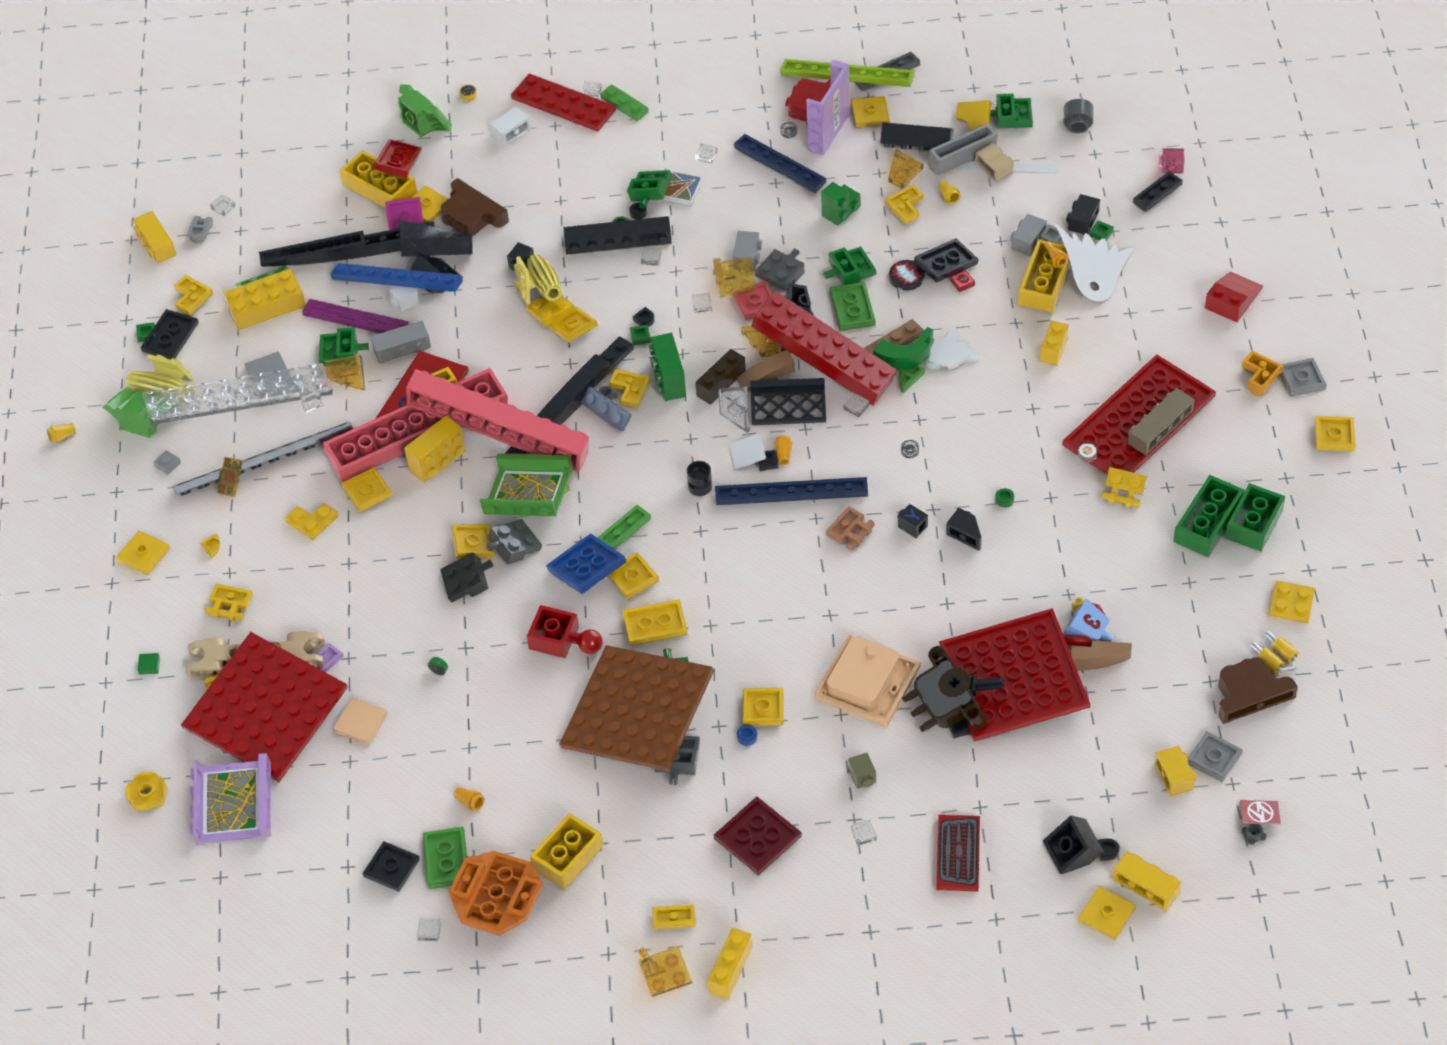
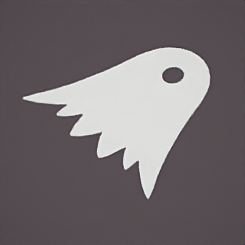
(1094, 264)

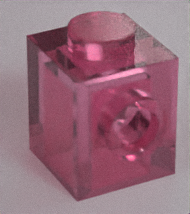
(1172, 160)

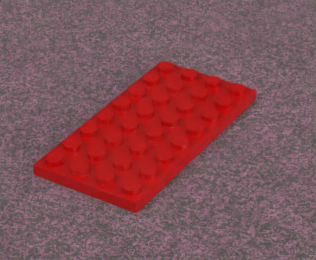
(1111, 422)

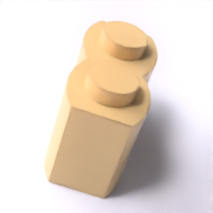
(994, 161)

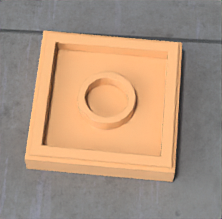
(360, 721)

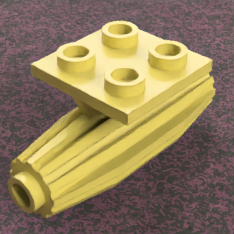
(539, 275)
(166, 375)

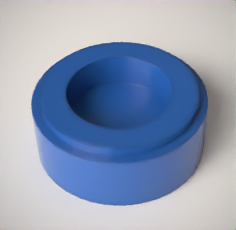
(747, 735)

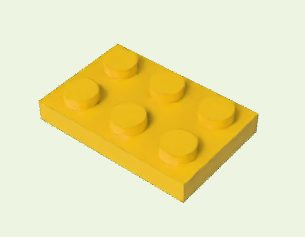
(654, 622)

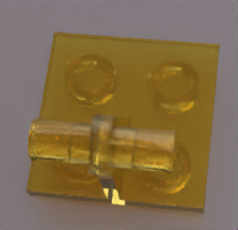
(734, 276)
(664, 970)

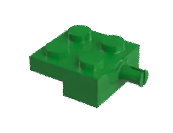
(1012, 111)
(649, 186)
(850, 265)
(340, 345)

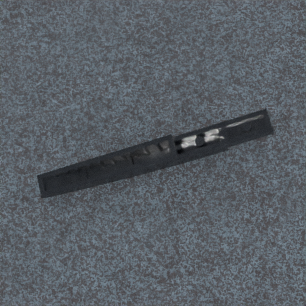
(335, 248)
(570, 395)

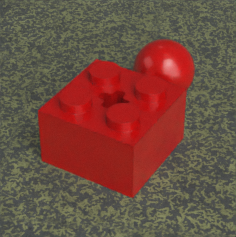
(556, 630)

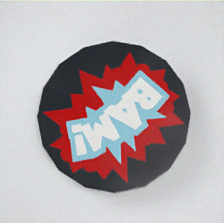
(906, 275)

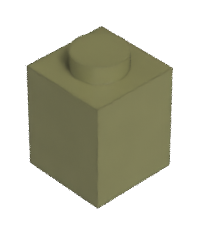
(862, 770)

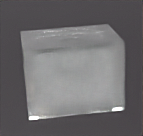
(734, 406)

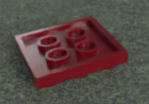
(757, 835)

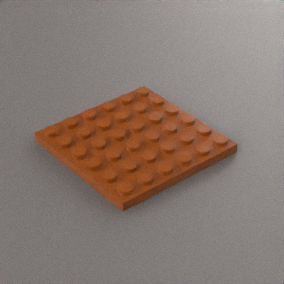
(637, 708)

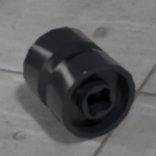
(699, 478)

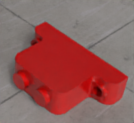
(801, 92)

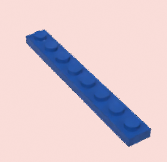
(397, 277)

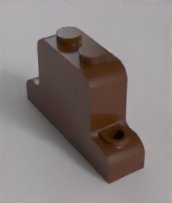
(471, 210)
(1251, 688)

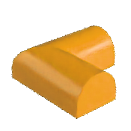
(1265, 372)

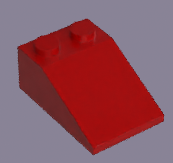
(1232, 296)

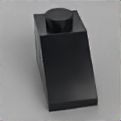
(964, 528)

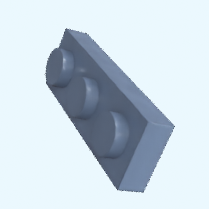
(606, 408)

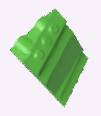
(420, 113)
(131, 412)

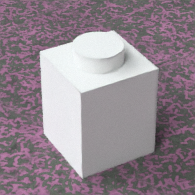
(403, 298)

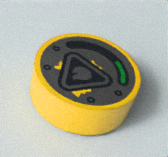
(468, 92)

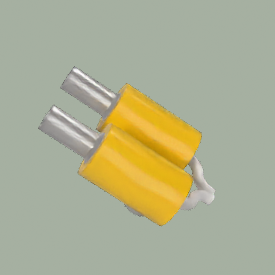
(1282, 647)

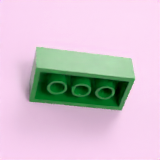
(1208, 516)

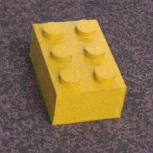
(435, 449)
(566, 851)

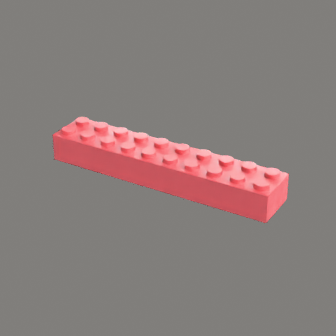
(495, 418)
(389, 434)

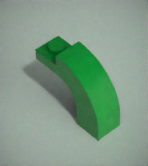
(906, 356)

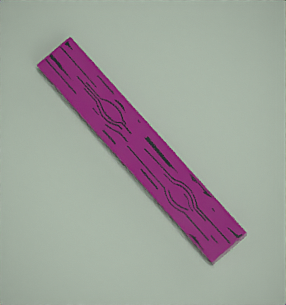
(351, 317)

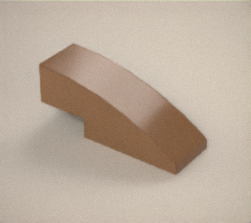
(768, 369)
(1100, 654)

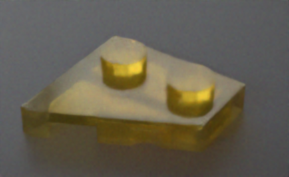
(903, 169)
(764, 345)
(346, 371)

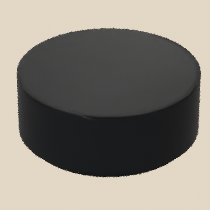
(637, 212)

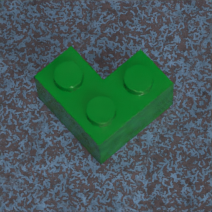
(839, 202)

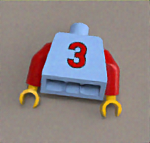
(1087, 624)

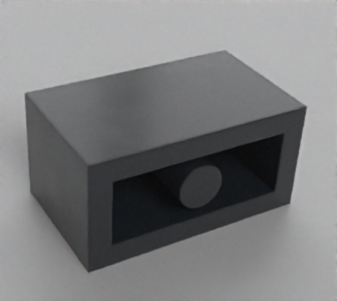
(1083, 214)

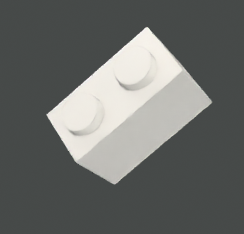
(510, 126)

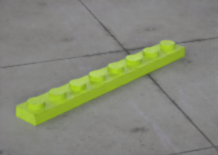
(857, 73)

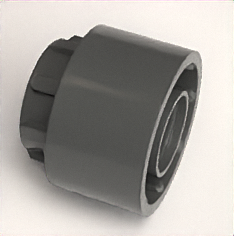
(1078, 115)

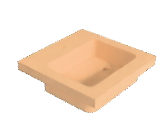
(865, 678)

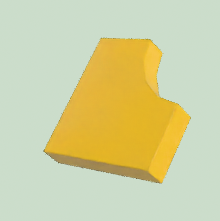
(974, 113)

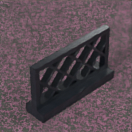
(787, 389)

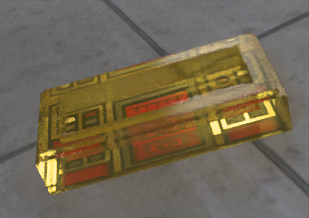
(229, 476)

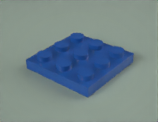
(586, 563)

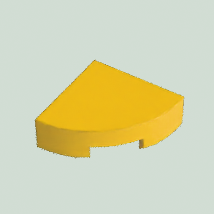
(211, 545)

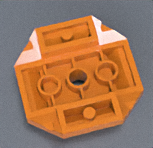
(491, 875)

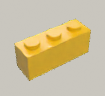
(154, 237)
(1146, 880)
(730, 963)

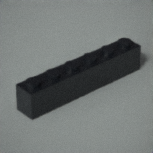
(617, 235)

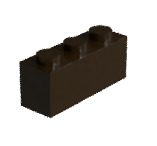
(720, 376)

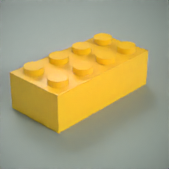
(374, 184)
(1042, 280)
(264, 299)

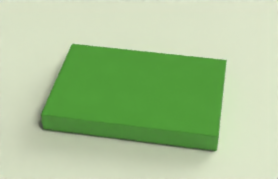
(852, 306)
(444, 855)

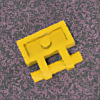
(1125, 481)
(229, 597)

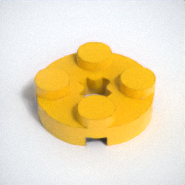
(149, 801)

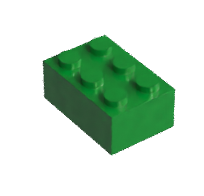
(668, 367)
(1255, 517)

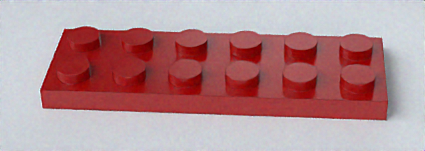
(563, 102)

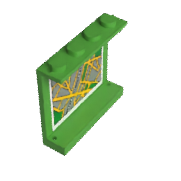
(528, 485)

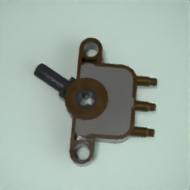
(949, 693)

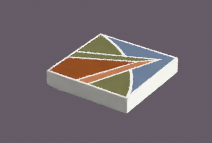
(682, 188)

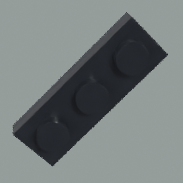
(1157, 191)

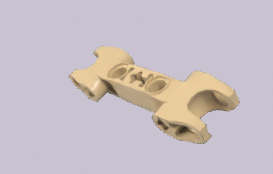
(217, 653)

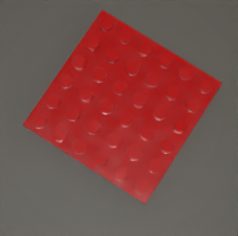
(1035, 670)
(264, 705)

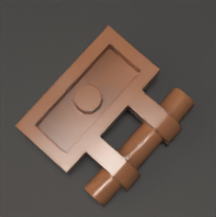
(844, 526)

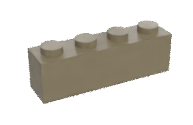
(1160, 421)

